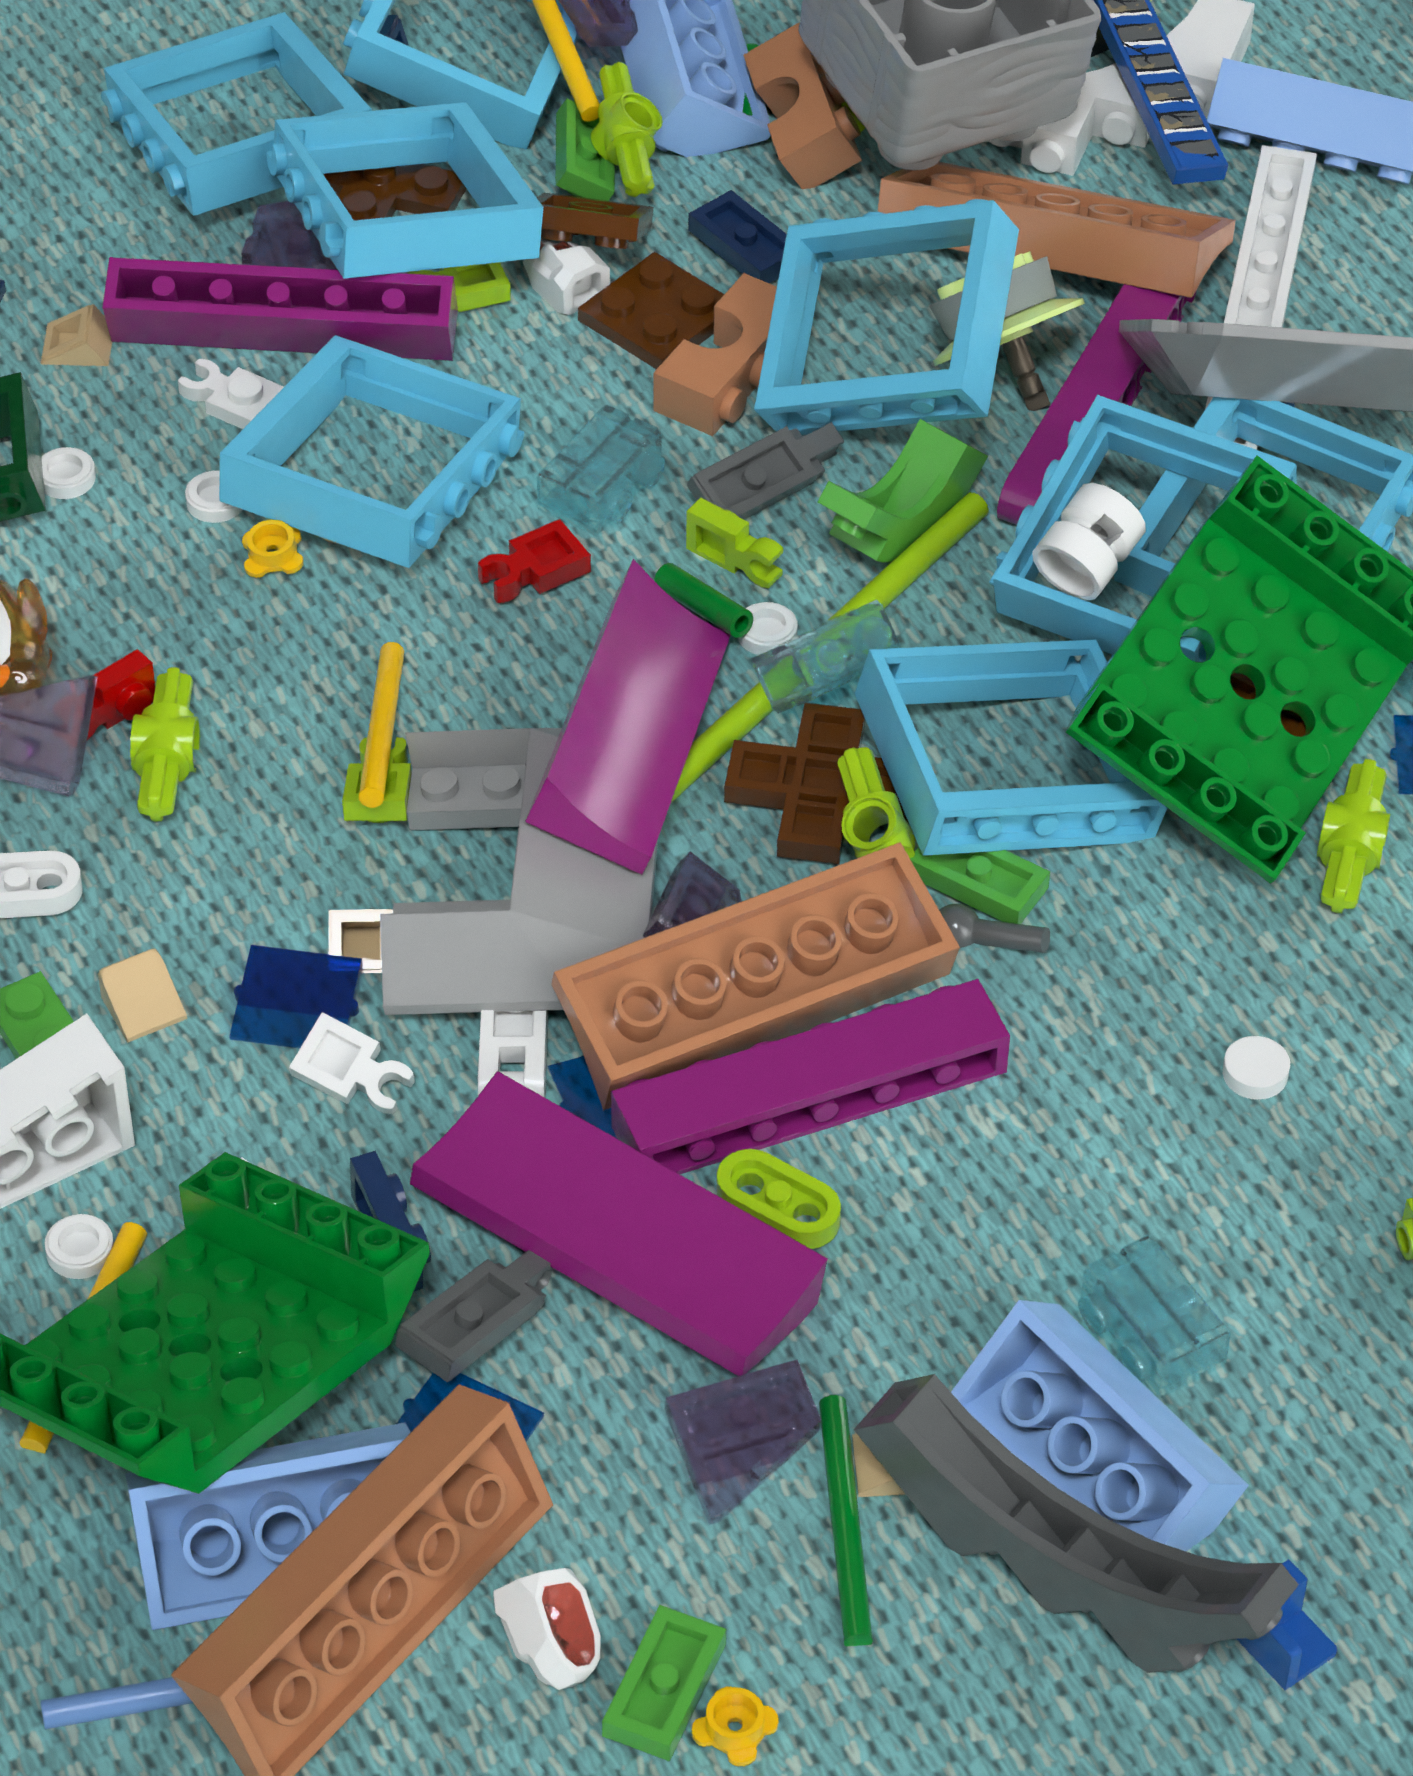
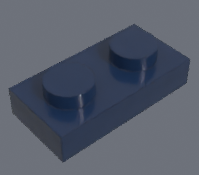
(740, 235)
(382, 1196)

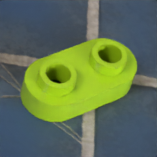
(783, 1196)

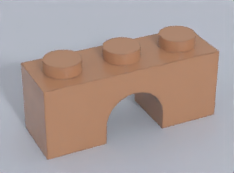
(811, 127)
(713, 384)

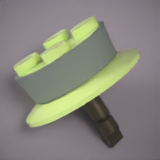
(1027, 305)

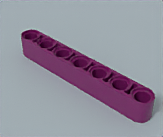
(1104, 369)

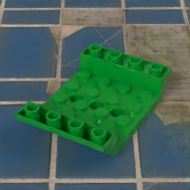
(1298, 609)
(218, 1328)

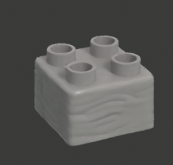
(951, 70)

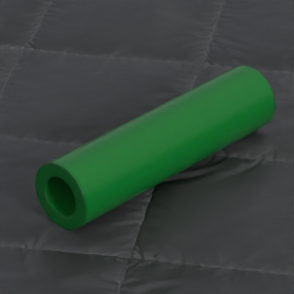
(704, 600)

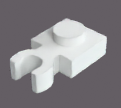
(229, 398)
(343, 1061)

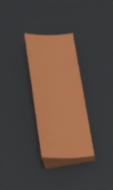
(1076, 227)
(756, 970)
(367, 1585)

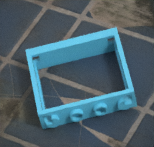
(430, 81)
(239, 168)
(499, 231)
(900, 398)
(1293, 435)
(1139, 436)
(259, 484)
(997, 817)

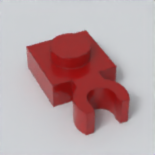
(539, 558)
(122, 691)

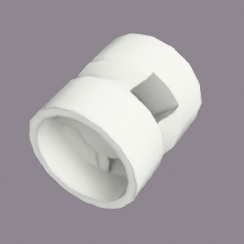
(1090, 539)

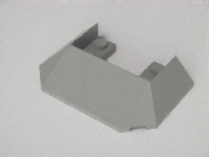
(1276, 363)
(562, 896)

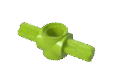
(626, 129)
(164, 744)
(870, 806)
(1353, 836)

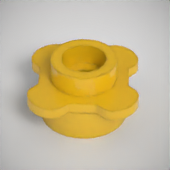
(270, 536)
(740, 1706)

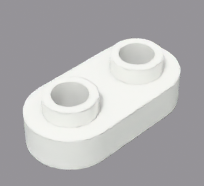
(25, 876)

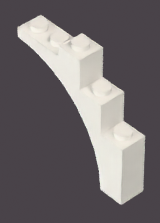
(1105, 106)

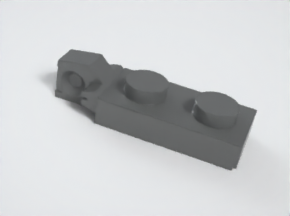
(766, 470)
(475, 1314)

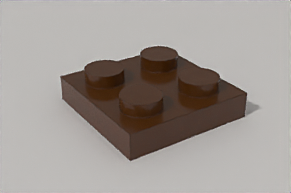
(609, 221)
(652, 309)

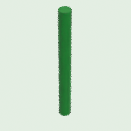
(845, 1522)

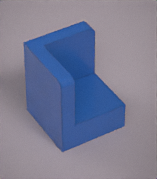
(1295, 1643)

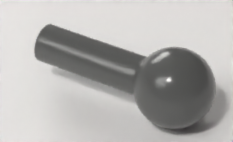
(970, 929)

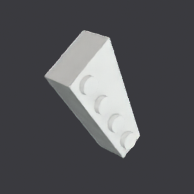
(61, 1110)

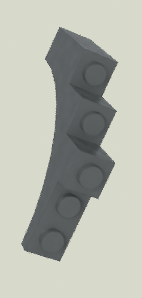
(984, 1499)

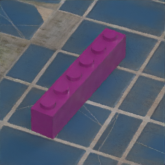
(278, 308)
(814, 1079)

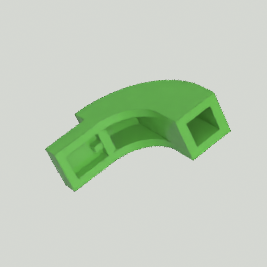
(909, 499)

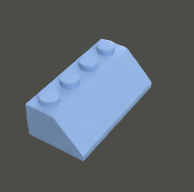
(696, 75)
(1314, 117)
(1095, 1428)
(219, 1545)

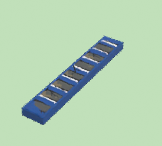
(1161, 91)

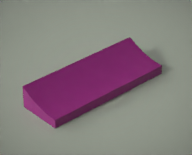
(630, 725)
(623, 1225)

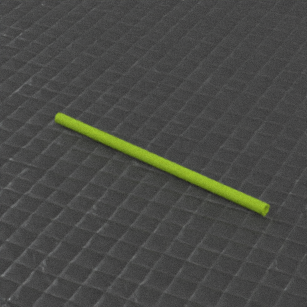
(884, 587)

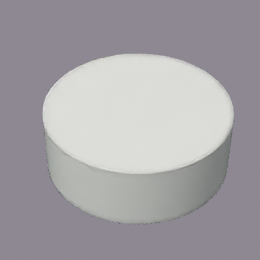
(67, 473)
(203, 499)
(770, 627)
(1256, 1067)
(78, 1246)

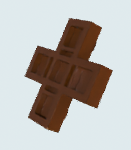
(401, 188)
(803, 781)

